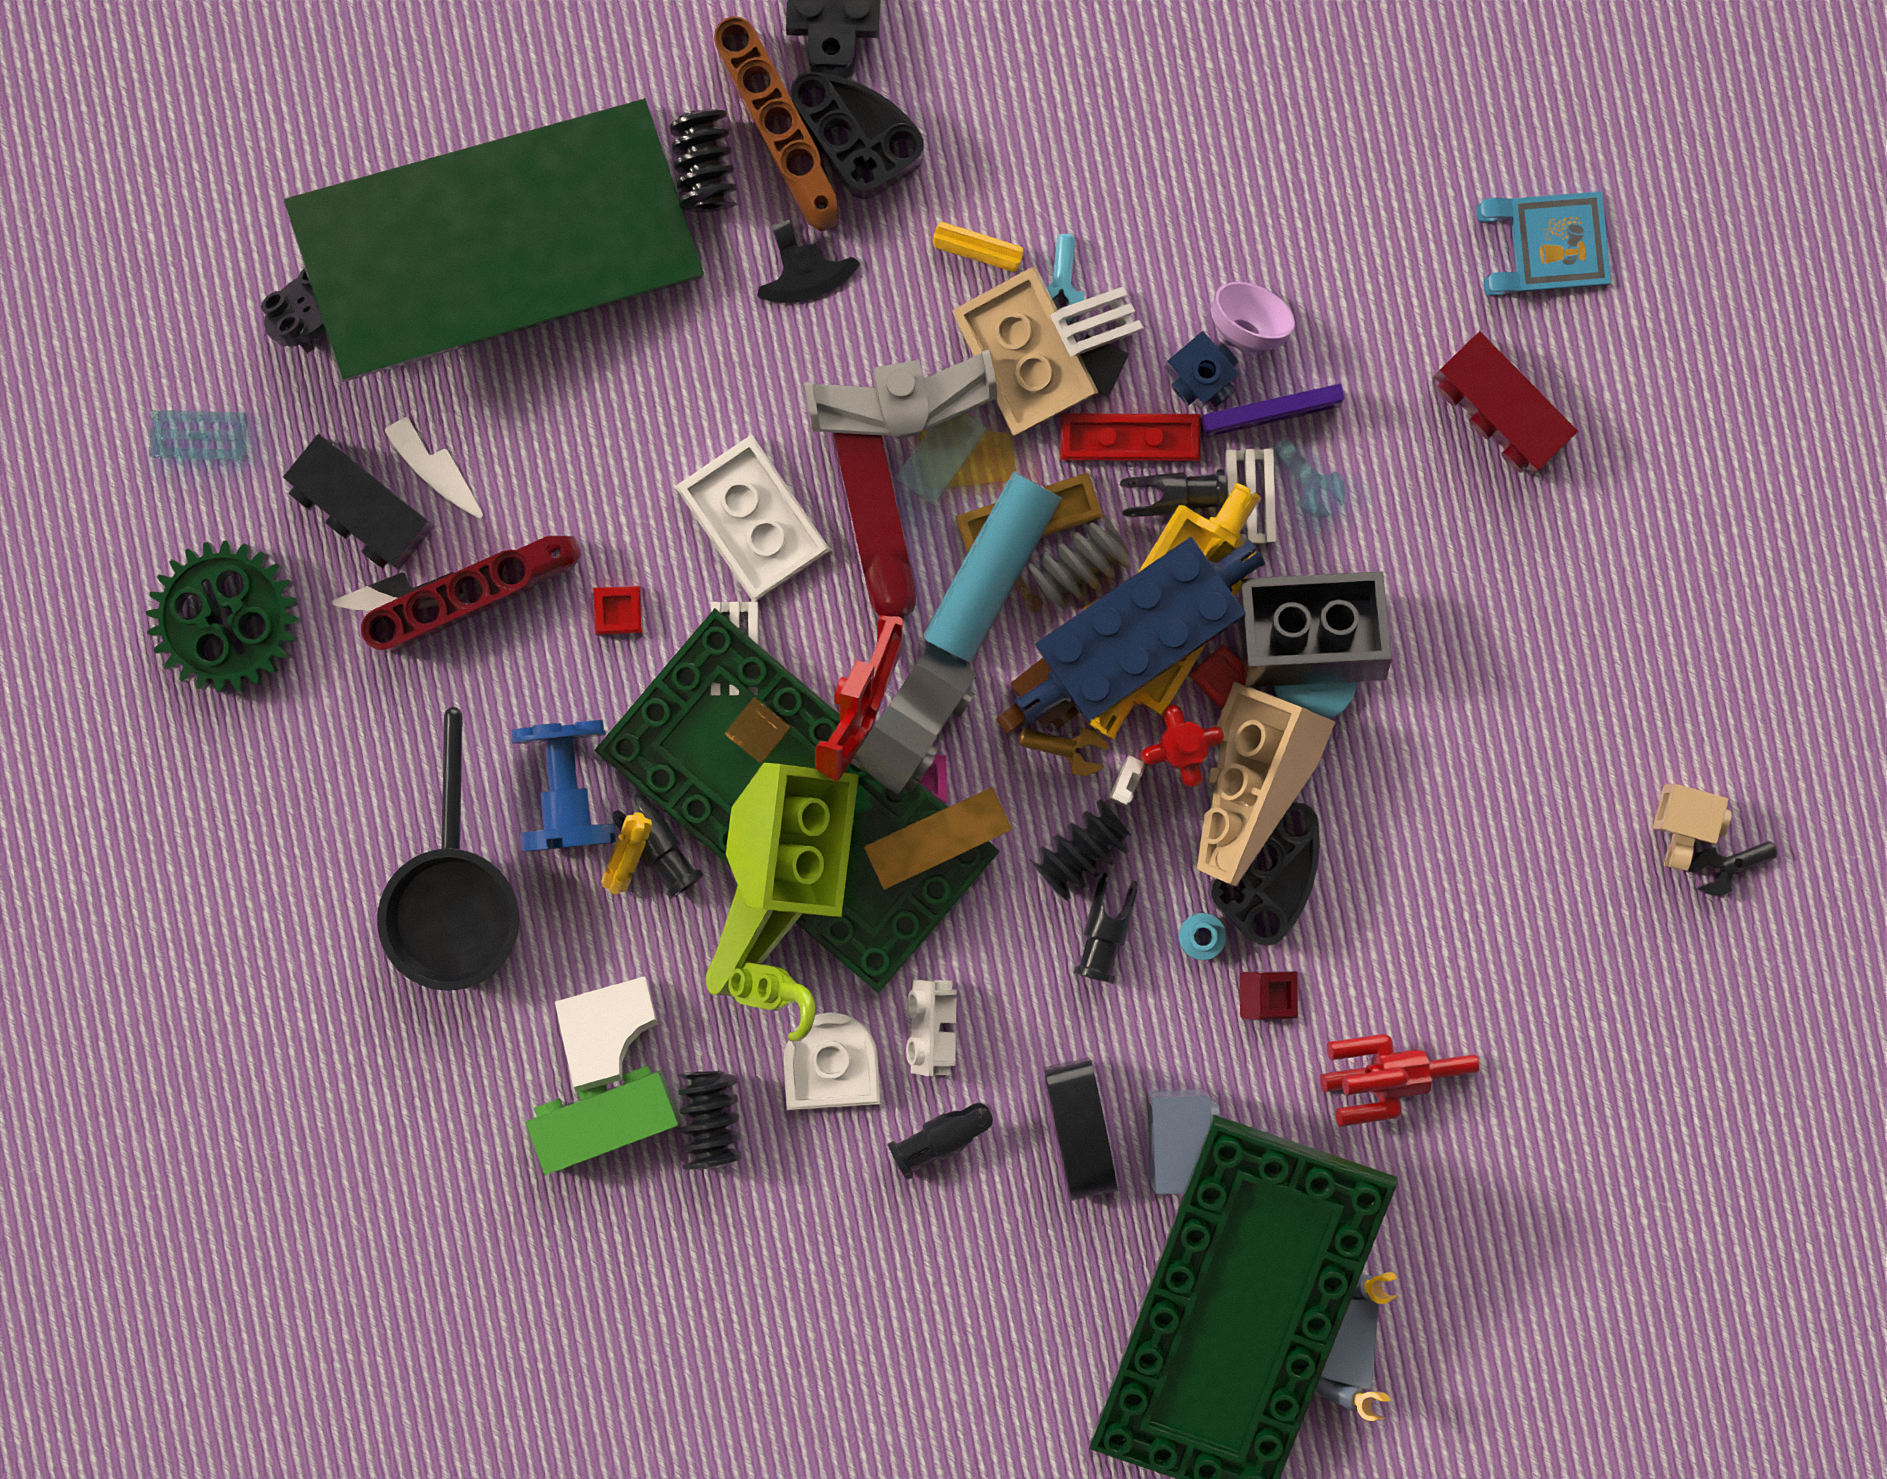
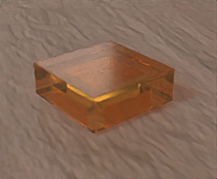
(758, 730)

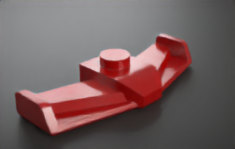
(860, 700)

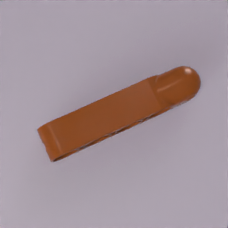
(808, 189)

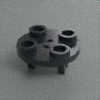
(293, 314)

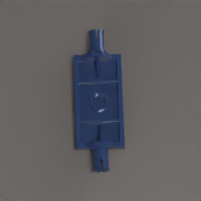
(1139, 630)

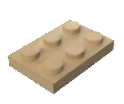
(1026, 351)

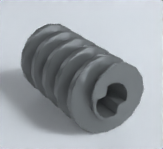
(1080, 564)

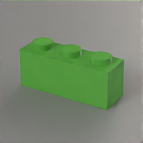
(602, 1119)

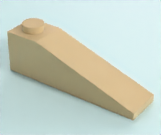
(1259, 773)

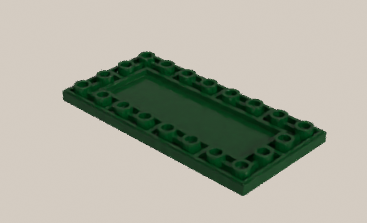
(493, 239)
(684, 762)
(1242, 1307)

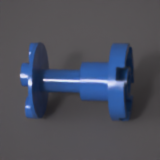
(565, 806)

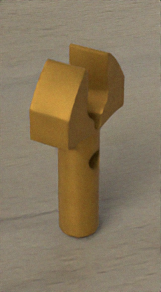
(1065, 747)

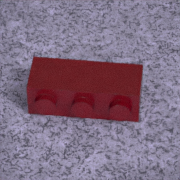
(1504, 405)

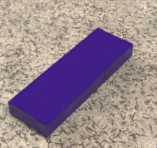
(1272, 410)

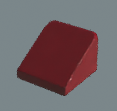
(1269, 995)

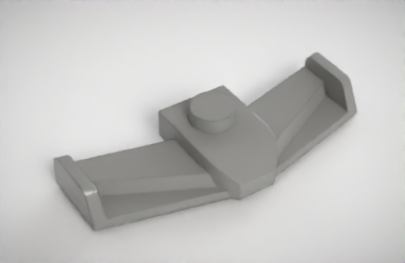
(902, 400)

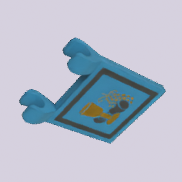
(1555, 242)

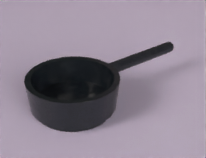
(448, 911)

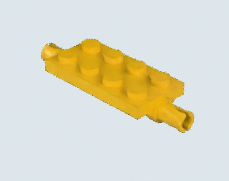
(1216, 540)

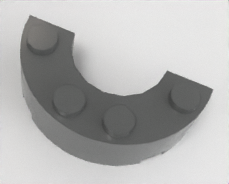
(903, 738)

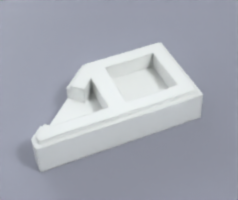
(1126, 781)

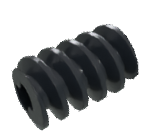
(701, 161)
(1082, 850)
(710, 1119)

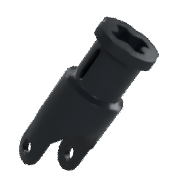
(1177, 490)
(663, 850)
(1104, 934)
(940, 1138)

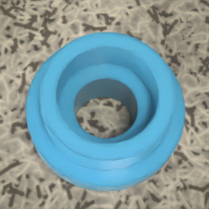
(1187, 932)

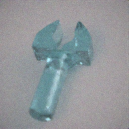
(1310, 479)

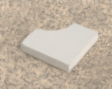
(600, 1029)

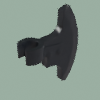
(805, 270)

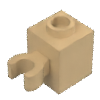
(1690, 817)

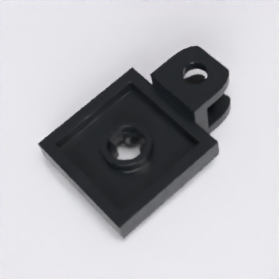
(833, 30)

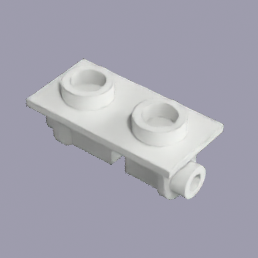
(928, 1048)

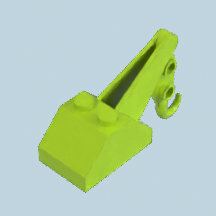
(788, 859)

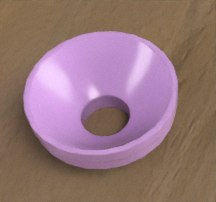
(1251, 317)

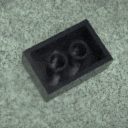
(1314, 629)

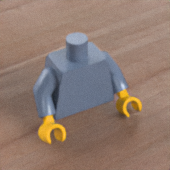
(1353, 1352)

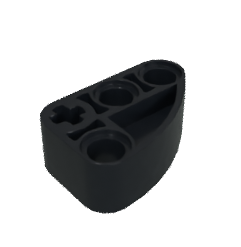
(873, 125)
(1279, 889)
(1081, 1128)

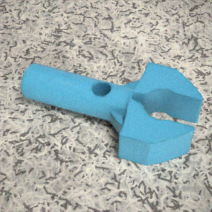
(1063, 271)

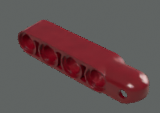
(876, 524)
(446, 591)

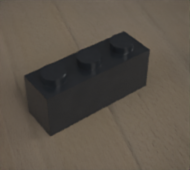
(356, 503)

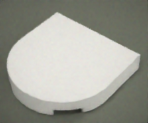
(832, 1065)

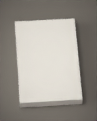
(752, 518)

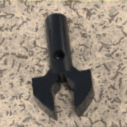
(1730, 865)

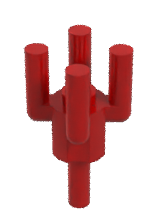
(1182, 746)
(1388, 1076)

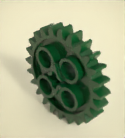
(187, 638)

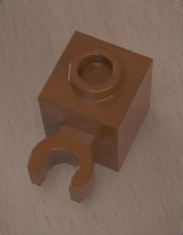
(1023, 684)

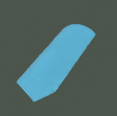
(992, 567)

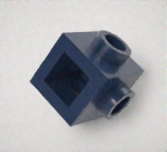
(1197, 355)

